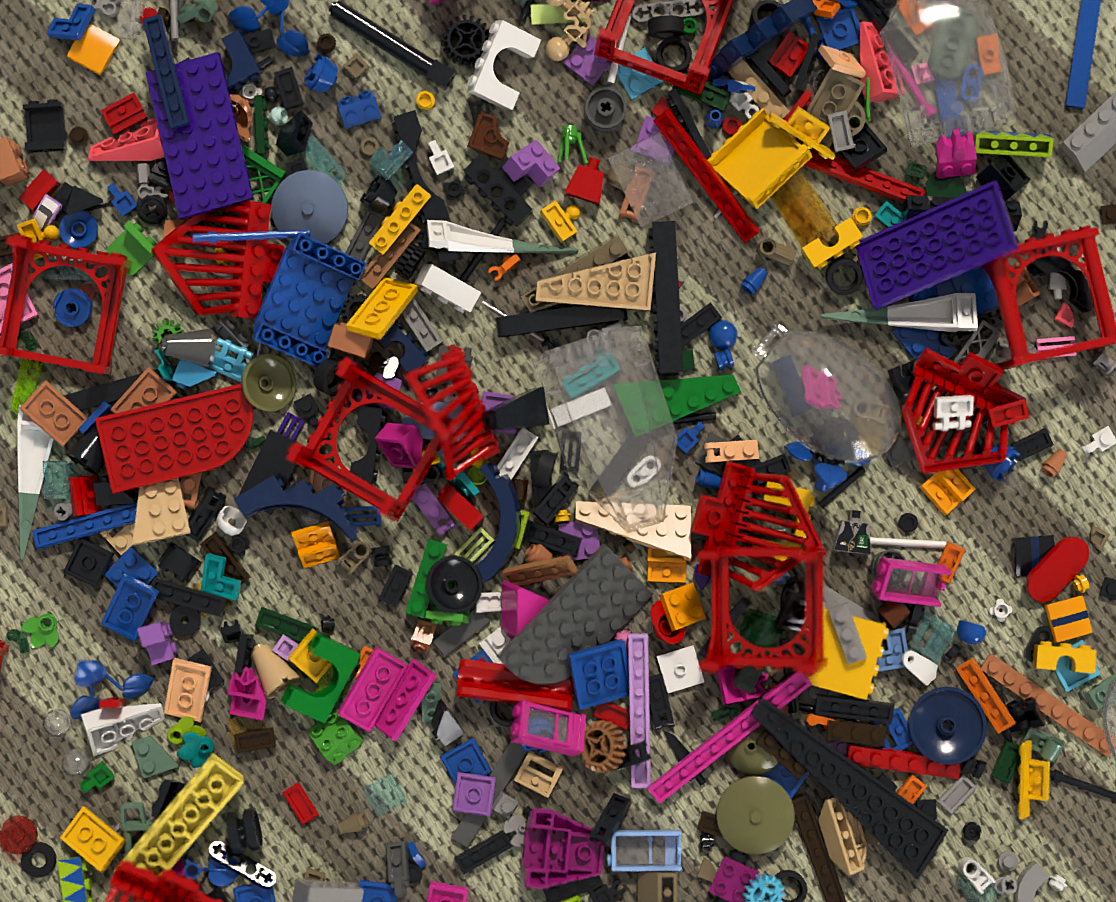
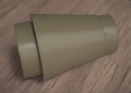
(354, 823)

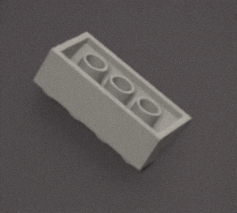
(1093, 136)

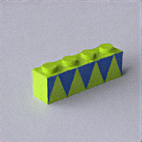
(1013, 143)
(74, 879)

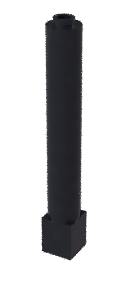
(393, 45)

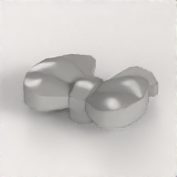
(515, 824)

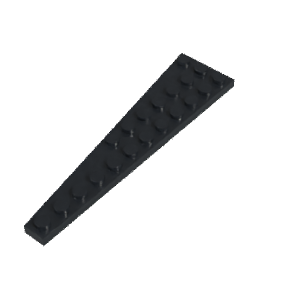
(884, 813)

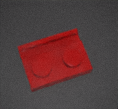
(789, 54)
(124, 114)
(83, 495)

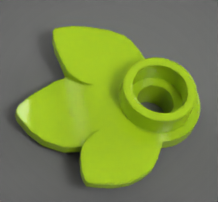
(184, 726)

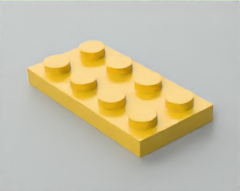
(382, 308)

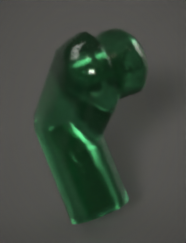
(255, 443)

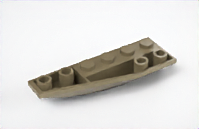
(605, 253)
(657, 886)

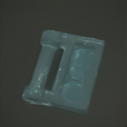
(937, 640)

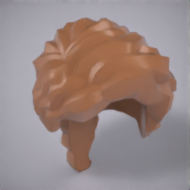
(242, 115)

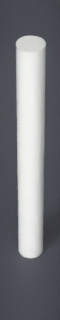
(614, 66)
(907, 543)

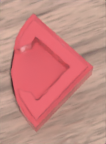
(1065, 315)

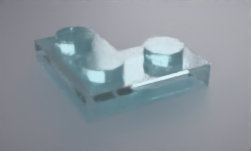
(389, 163)

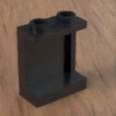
(45, 126)

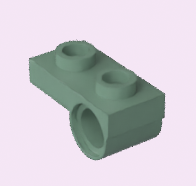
(198, 10)
(1097, 695)
(430, 701)
(1042, 742)

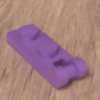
(433, 509)

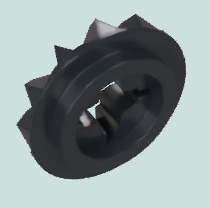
(152, 217)

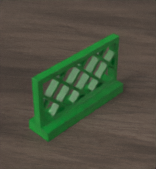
(265, 167)

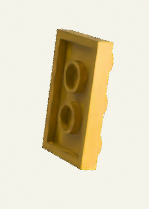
(93, 839)

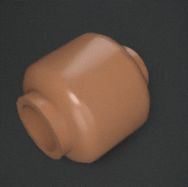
(537, 553)

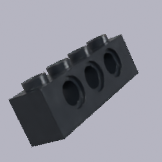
(479, 167)

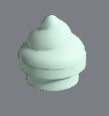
(278, 116)

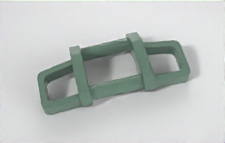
(128, 826)

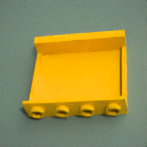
(759, 159)
(855, 677)

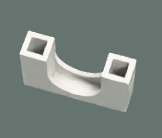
(483, 81)

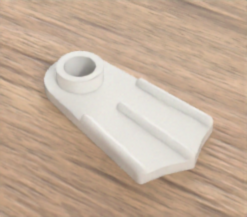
(920, 667)

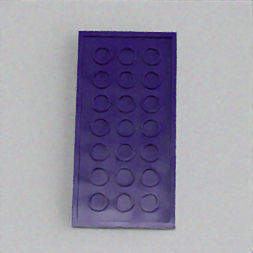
(207, 155)
(936, 245)

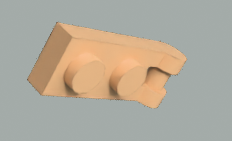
(732, 451)

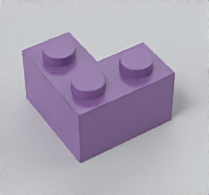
(532, 161)
(158, 642)

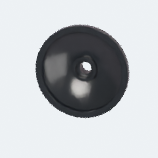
(465, 581)

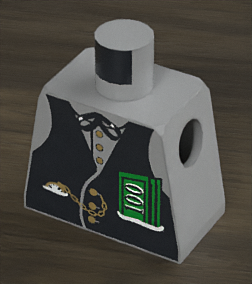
(853, 535)

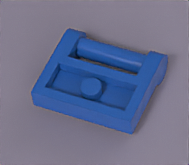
(899, 731)

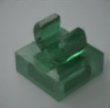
(915, 169)

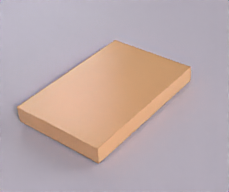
(189, 698)

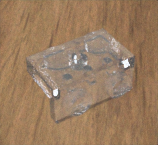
(128, 19)

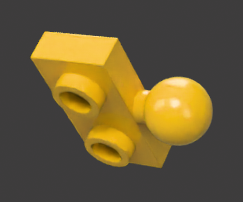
(559, 221)
(32, 230)

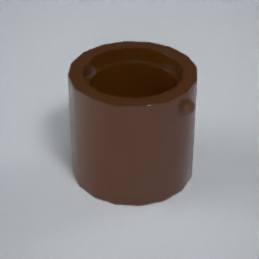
(893, 613)

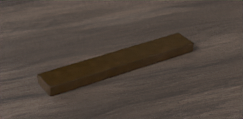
(817, 849)

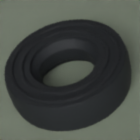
(39, 872)

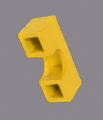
(847, 236)
(1082, 658)

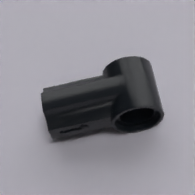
(407, 472)

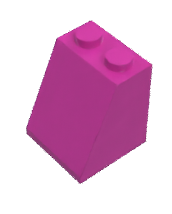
(518, 607)

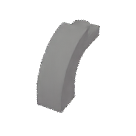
(1029, 881)

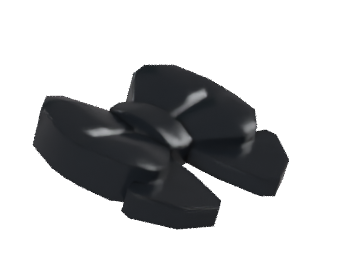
(378, 361)

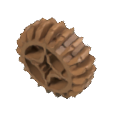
(607, 745)

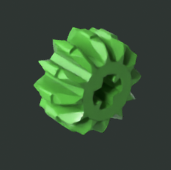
(174, 329)

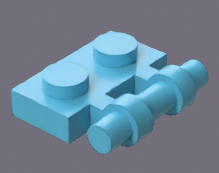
(228, 364)

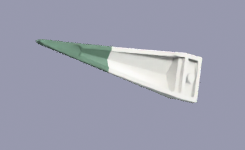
(460, 238)
(942, 313)
(32, 449)

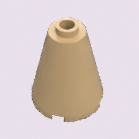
(272, 671)

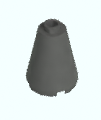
(190, 346)

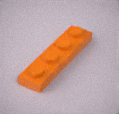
(985, 695)

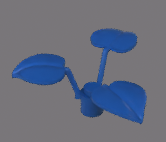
(291, 42)
(826, 475)
(93, 672)
(218, 874)

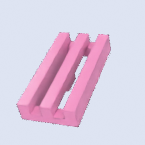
(1059, 339)

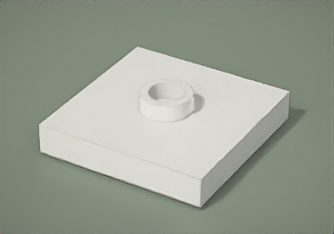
(680, 669)

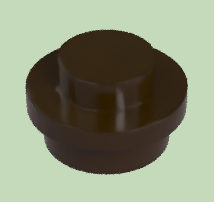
(326, 43)
(78, 136)

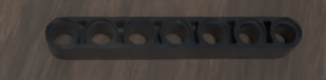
(557, 319)

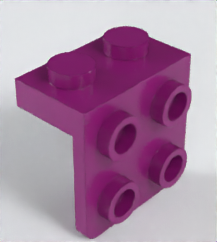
(732, 879)

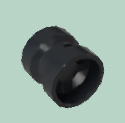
(382, 560)
(974, 767)

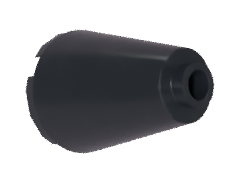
(88, 452)

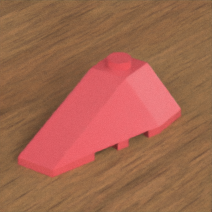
(876, 65)
(138, 145)

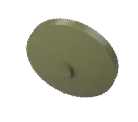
(755, 815)

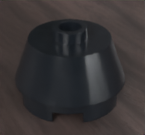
(379, 194)

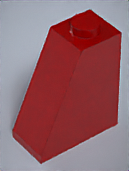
(460, 507)

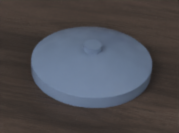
(311, 203)

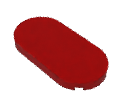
(1057, 569)

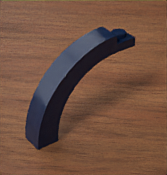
(509, 524)

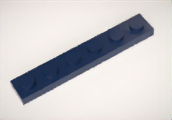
(166, 71)

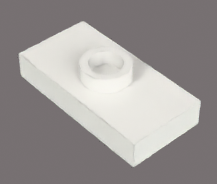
(489, 602)

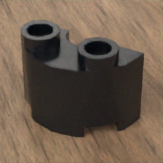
(179, 562)
(1025, 714)

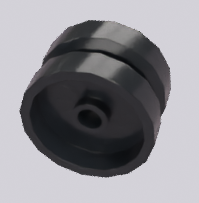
(244, 830)

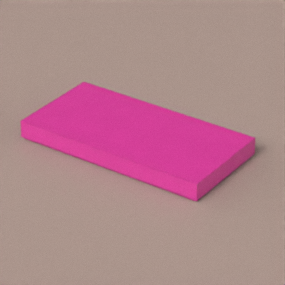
(372, 689)
(405, 699)

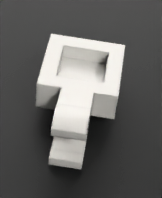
(440, 160)
(1102, 440)

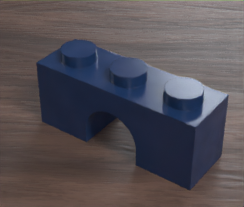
(413, 357)

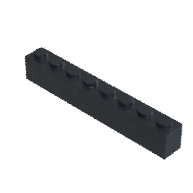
(667, 299)

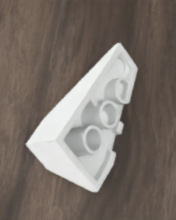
(111, 725)

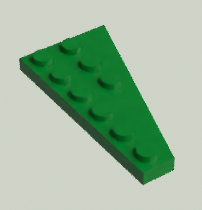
(697, 393)

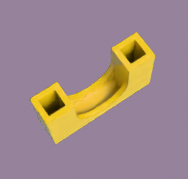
(807, 500)

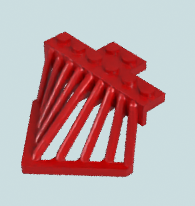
(253, 260)
(972, 377)
(472, 410)
(722, 518)
(153, 888)

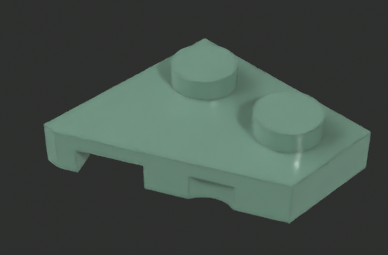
(152, 757)

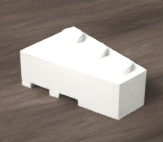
(447, 288)

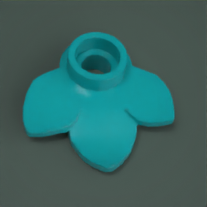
(166, 371)
(192, 749)

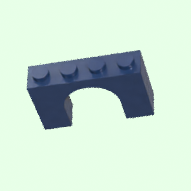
(244, 63)

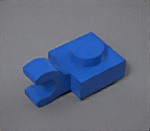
(123, 201)
(687, 438)

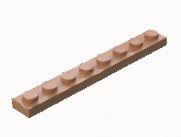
(1047, 703)

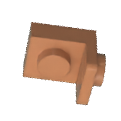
(423, 635)

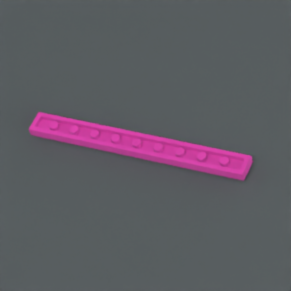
(725, 738)

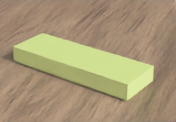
(549, 14)

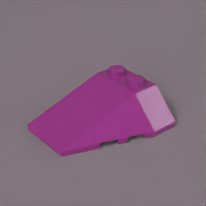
(558, 850)

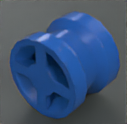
(724, 359)

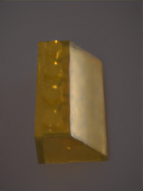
(802, 209)

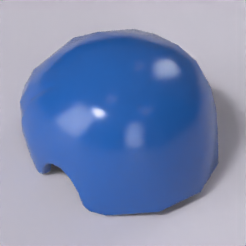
(723, 334)
(971, 632)

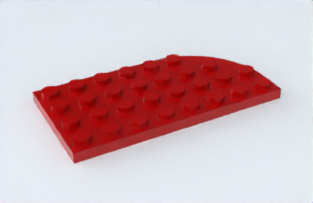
(174, 437)

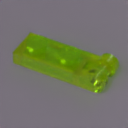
(26, 383)

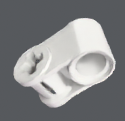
(978, 876)

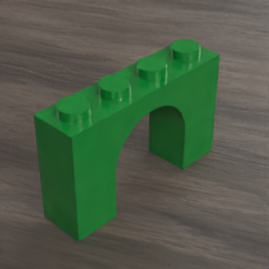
(321, 703)

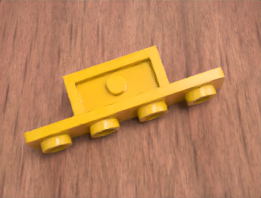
(806, 128)
(401, 217)
(1033, 779)

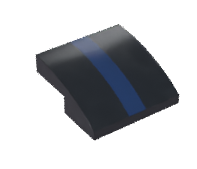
(1030, 552)

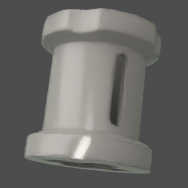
(1104, 362)
(63, 511)
(999, 885)

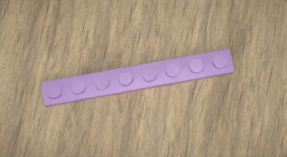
(639, 705)

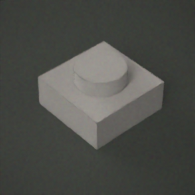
(504, 804)

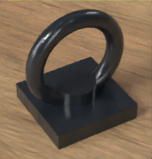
(792, 605)

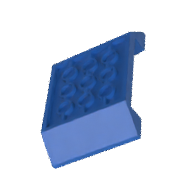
(306, 298)

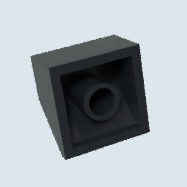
(1006, 173)

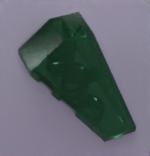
(761, 631)

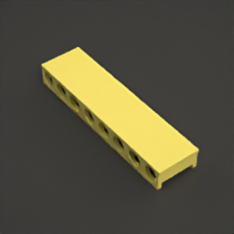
(186, 816)

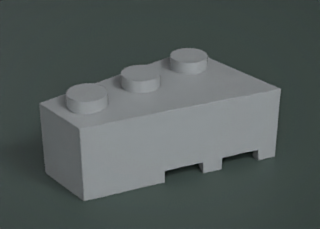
(324, 891)

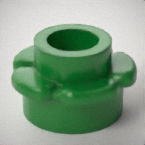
(693, 23)

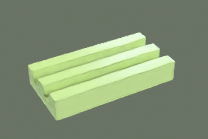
(485, 535)

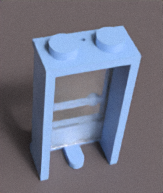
(645, 850)

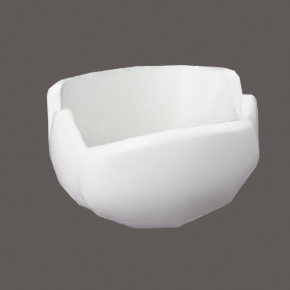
(227, 513)

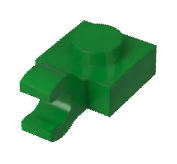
(98, 776)

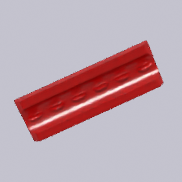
(499, 684)

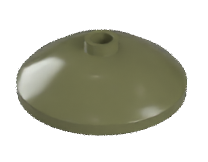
(279, 382)
(751, 761)

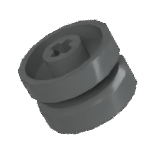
(605, 98)

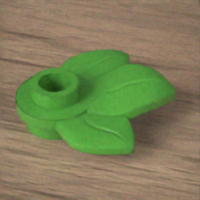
(39, 632)

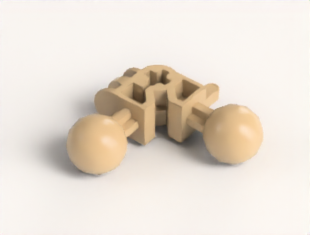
(558, 47)

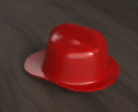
(661, 625)

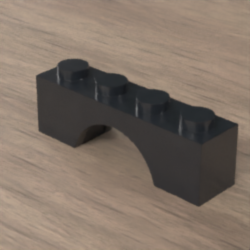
(1079, 288)
(370, 420)

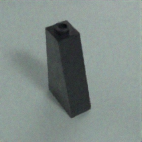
(519, 412)

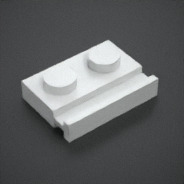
(495, 644)

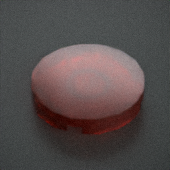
(18, 835)

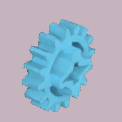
(761, 893)

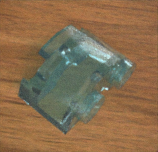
(56, 479)

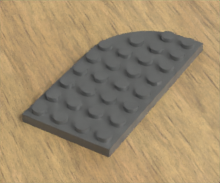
(577, 617)

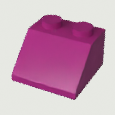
(401, 444)

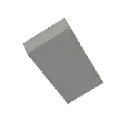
(840, 131)
(956, 794)

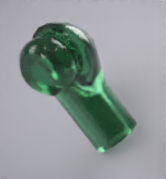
(28, 339)
(20, 638)
(724, 712)

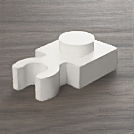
(742, 101)

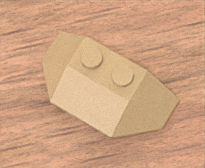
(843, 837)

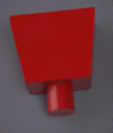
(587, 182)

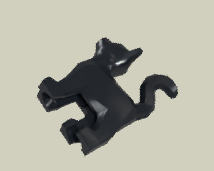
(903, 385)

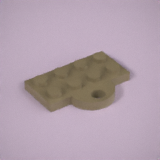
(838, 94)

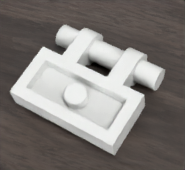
(953, 407)

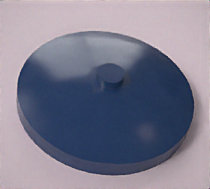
(947, 725)

